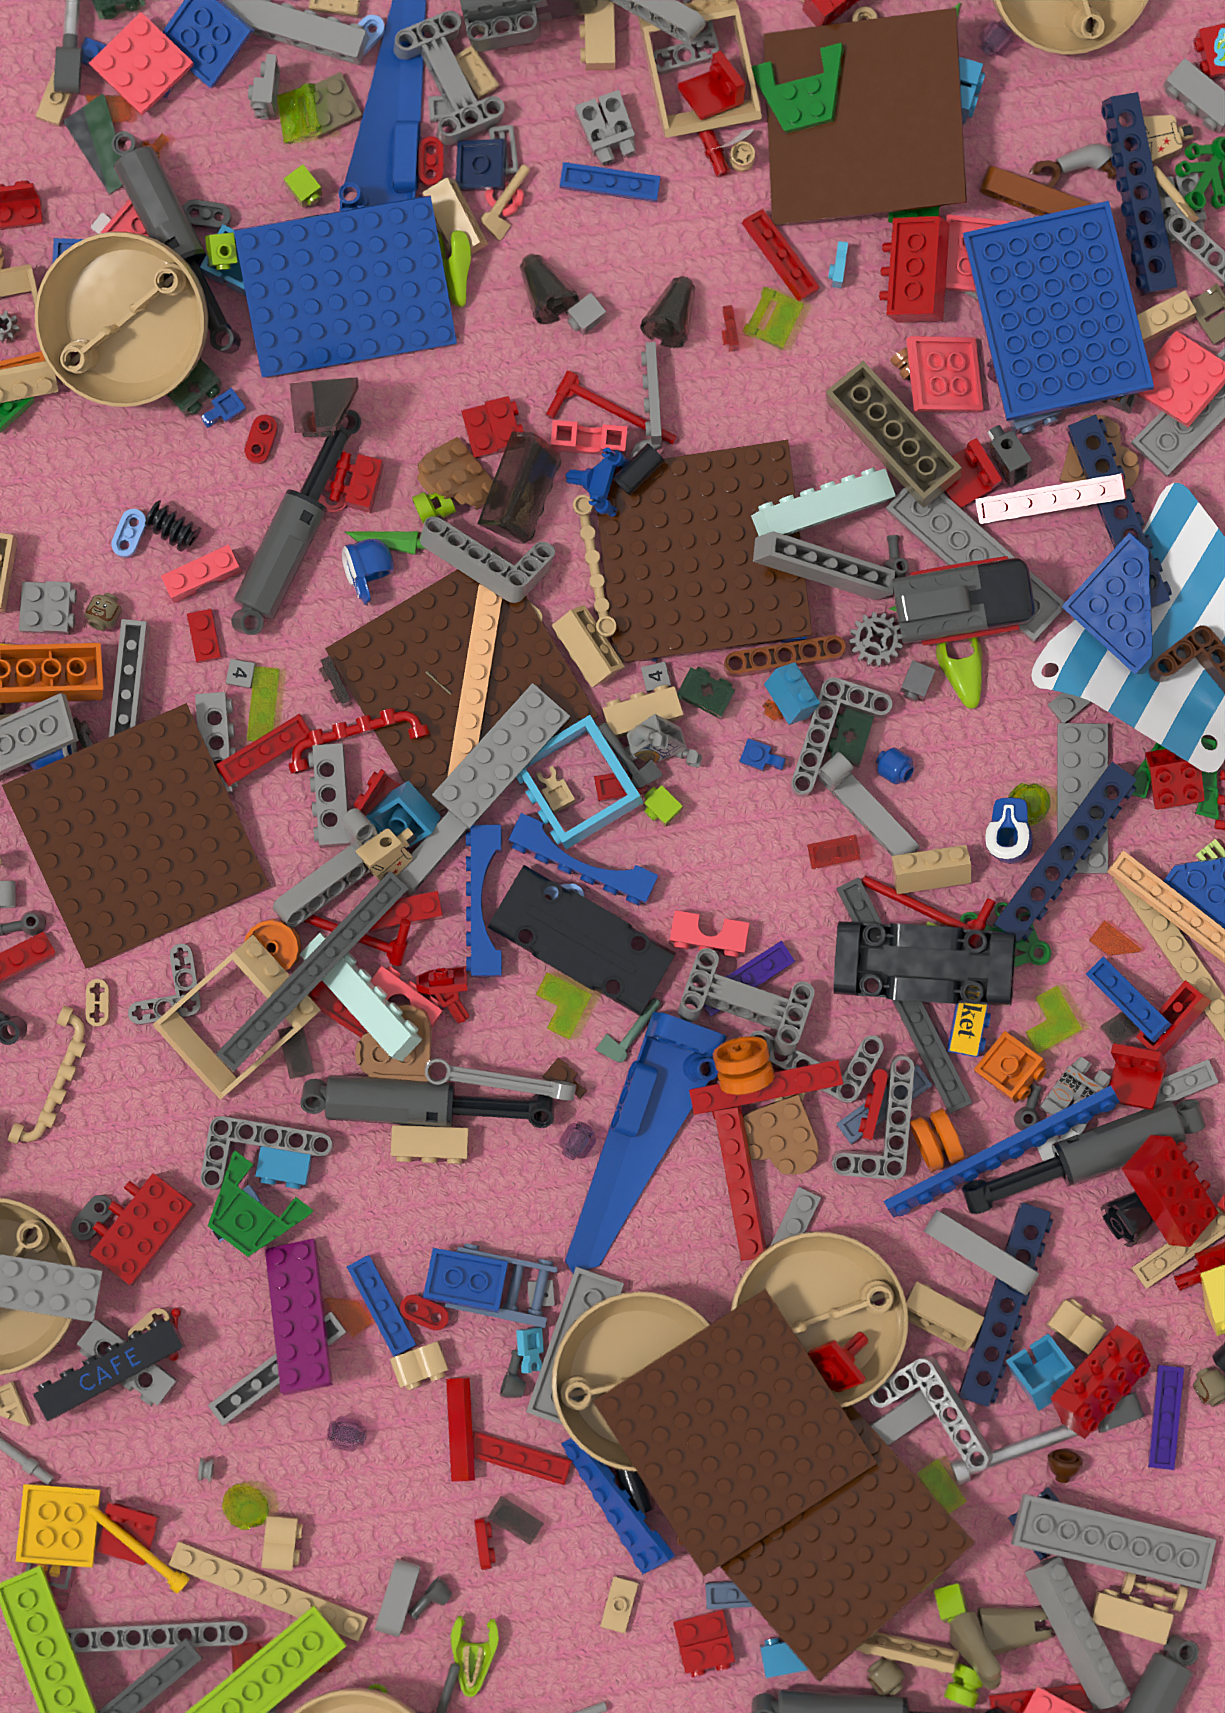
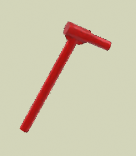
(570, 385)
(976, 924)
(395, 949)

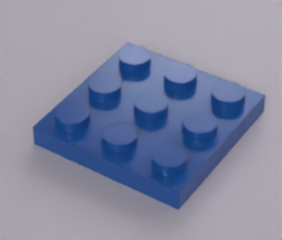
(208, 36)

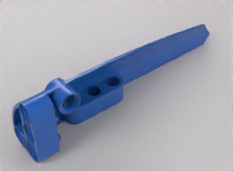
(389, 134)
(642, 1128)

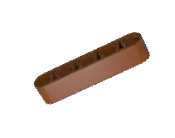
(1026, 193)
(794, 648)

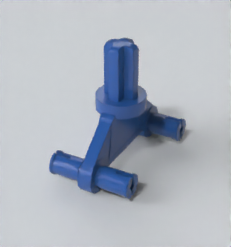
(599, 479)

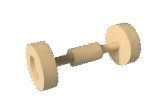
(1179, 1597)

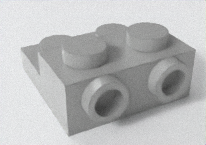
(265, 90)
(47, 607)

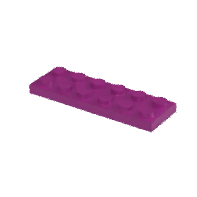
(298, 1317)

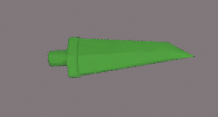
(399, 541)

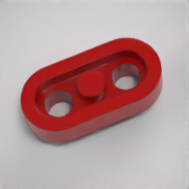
(429, 162)
(260, 438)
(424, 1313)
(486, 1554)

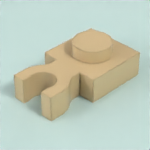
(557, 792)

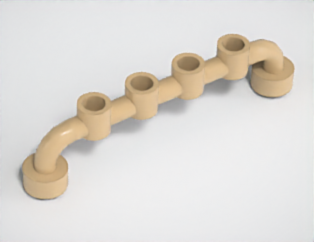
(605, 625)
(64, 1073)

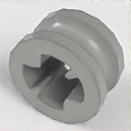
(206, 1470)

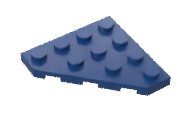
(1117, 604)
(1201, 885)

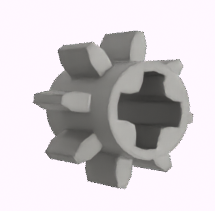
(11, 327)

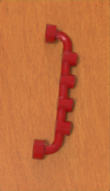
(363, 725)

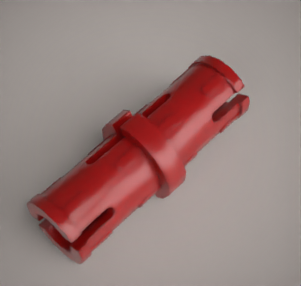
(715, 155)

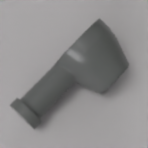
(894, 557)
(22, 924)
(1028, 1109)
(513, 1385)
(437, 1592)

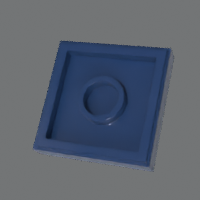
(481, 164)

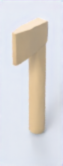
(1175, 195)
(490, 220)

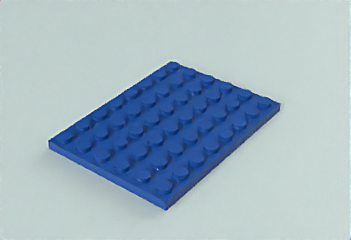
(345, 286)
(1058, 311)

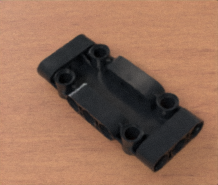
(581, 940)
(924, 963)

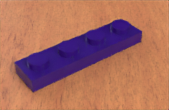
(760, 969)
(1165, 1417)

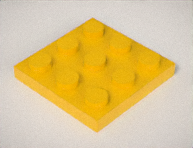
(57, 1526)

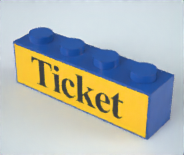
(968, 1026)

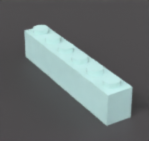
(825, 504)
(369, 1004)

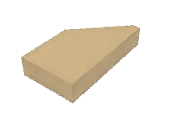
(12, 1405)

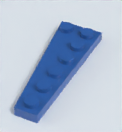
(644, 1546)

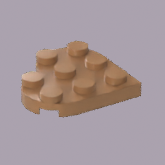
(1128, 460)
(454, 474)
(379, 1064)
(783, 1135)

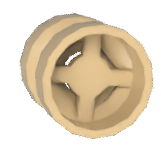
(744, 152)

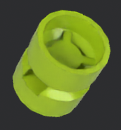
(425, 508)
(964, 1686)

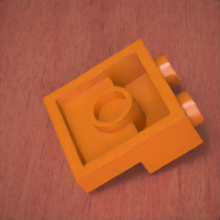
(1011, 1067)

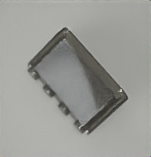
(321, 405)
(520, 487)

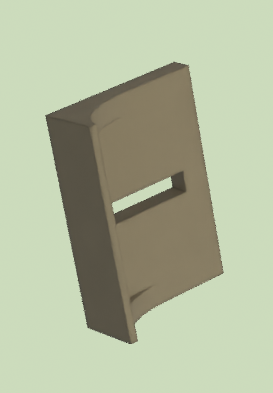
(1206, 305)

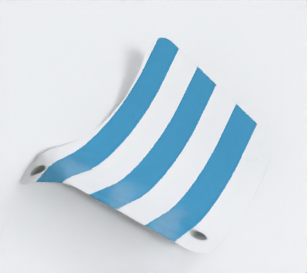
(1190, 701)

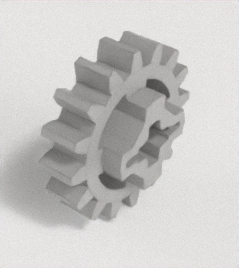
(866, 644)

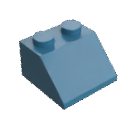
(404, 809)

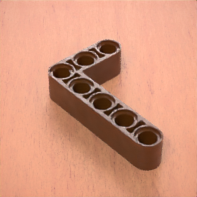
(1193, 649)

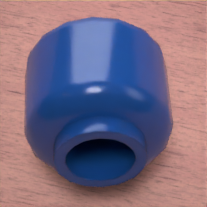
(895, 766)

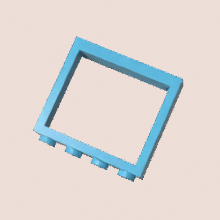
(603, 817)

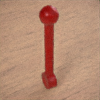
(175, 1312)

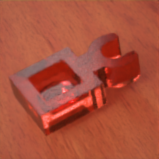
(729, 335)

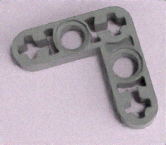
(706, 37)
(183, 1012)

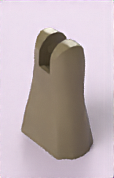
(1012, 1628)
(969, 1640)

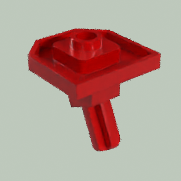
(446, 985)
(837, 1362)

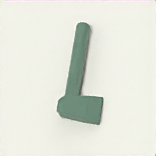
(618, 1051)

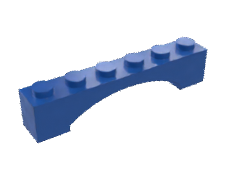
(633, 883)
(484, 958)

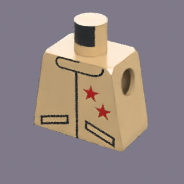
(1165, 137)
(387, 852)

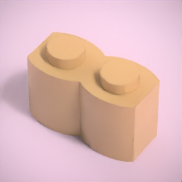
(1076, 1326)
(419, 1364)
(280, 1542)

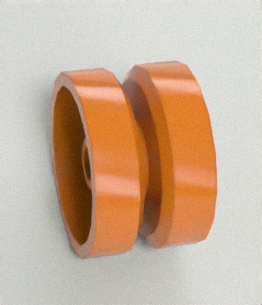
(285, 938)
(743, 1065)
(941, 1138)

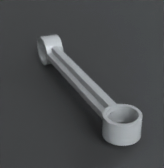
(554, 1088)

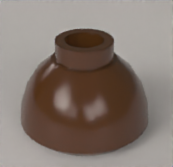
(1064, 1464)

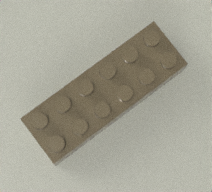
(893, 434)

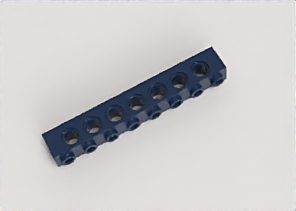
(1144, 181)
(1095, 428)
(1112, 777)
(970, 1389)

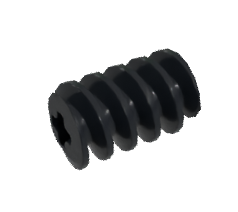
(170, 527)

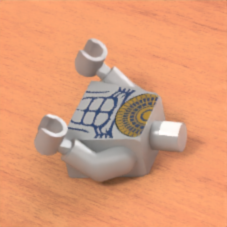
(658, 740)

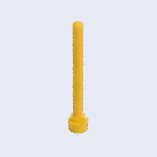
(175, 1579)

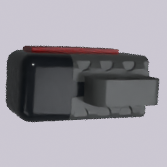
(493, 16)
(964, 600)

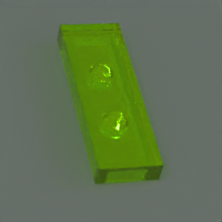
(263, 702)

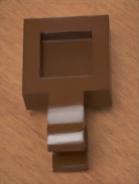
(562, 1072)

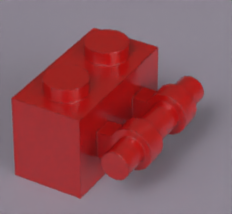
(363, 483)

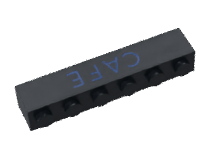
(108, 1370)

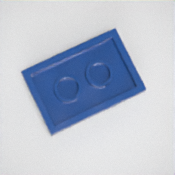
(465, 1280)

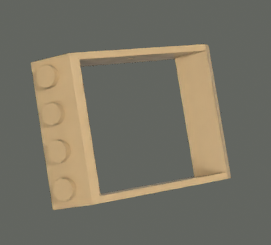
(688, 121)
(32, 378)
(268, 977)

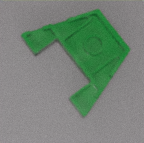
(806, 100)
(1208, 807)
(246, 1221)

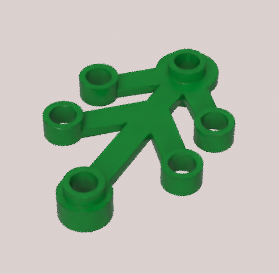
(1196, 198)
(1028, 948)

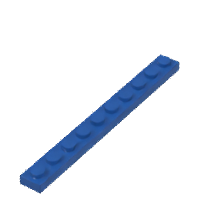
(1000, 1152)

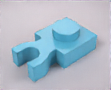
(836, 271)
(529, 1346)

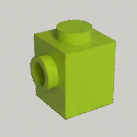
(303, 186)
(221, 250)
(661, 805)
(950, 1602)

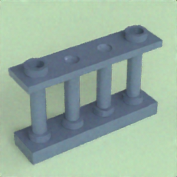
(509, 1310)

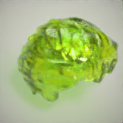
(1037, 800)
(245, 1506)

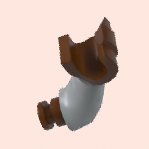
(1090, 156)

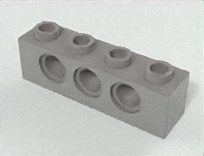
(210, 704)
(335, 756)
(162, 1380)

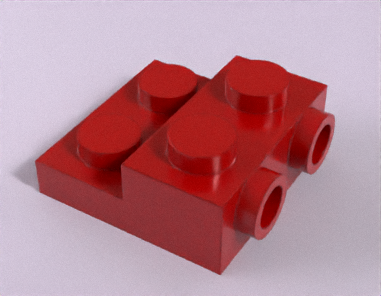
(491, 426)
(704, 1643)

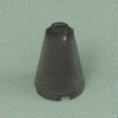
(546, 290)
(671, 314)

